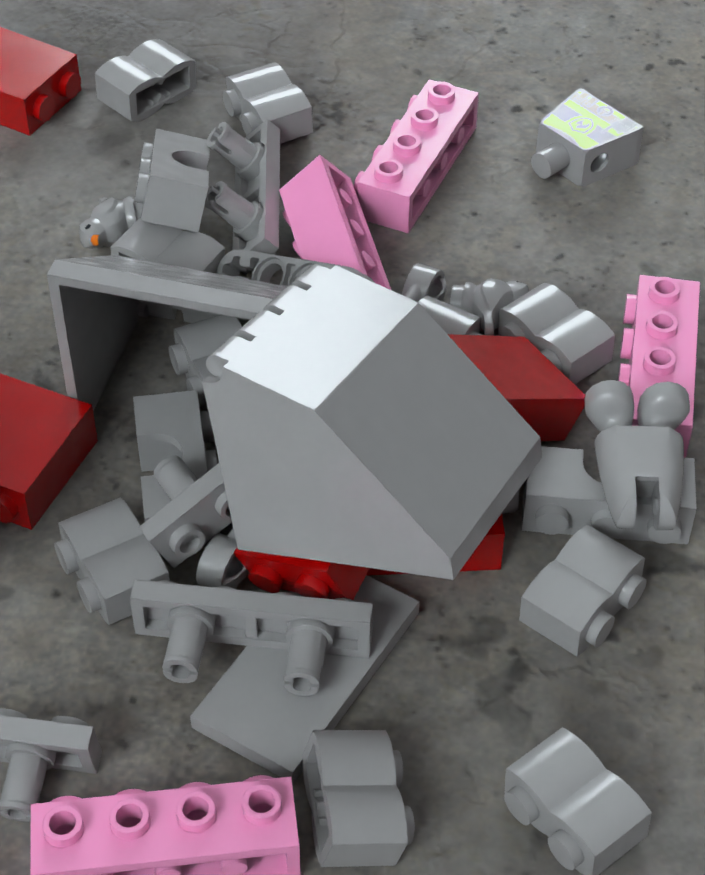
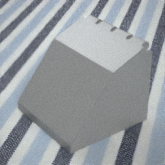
(100, 303)
(361, 431)

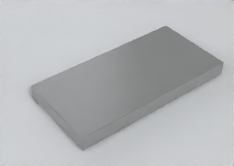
(272, 726)

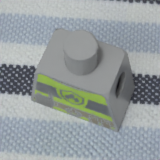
(586, 140)

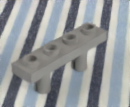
(255, 203)
(192, 516)
(250, 618)
(33, 748)

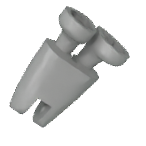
(639, 458)

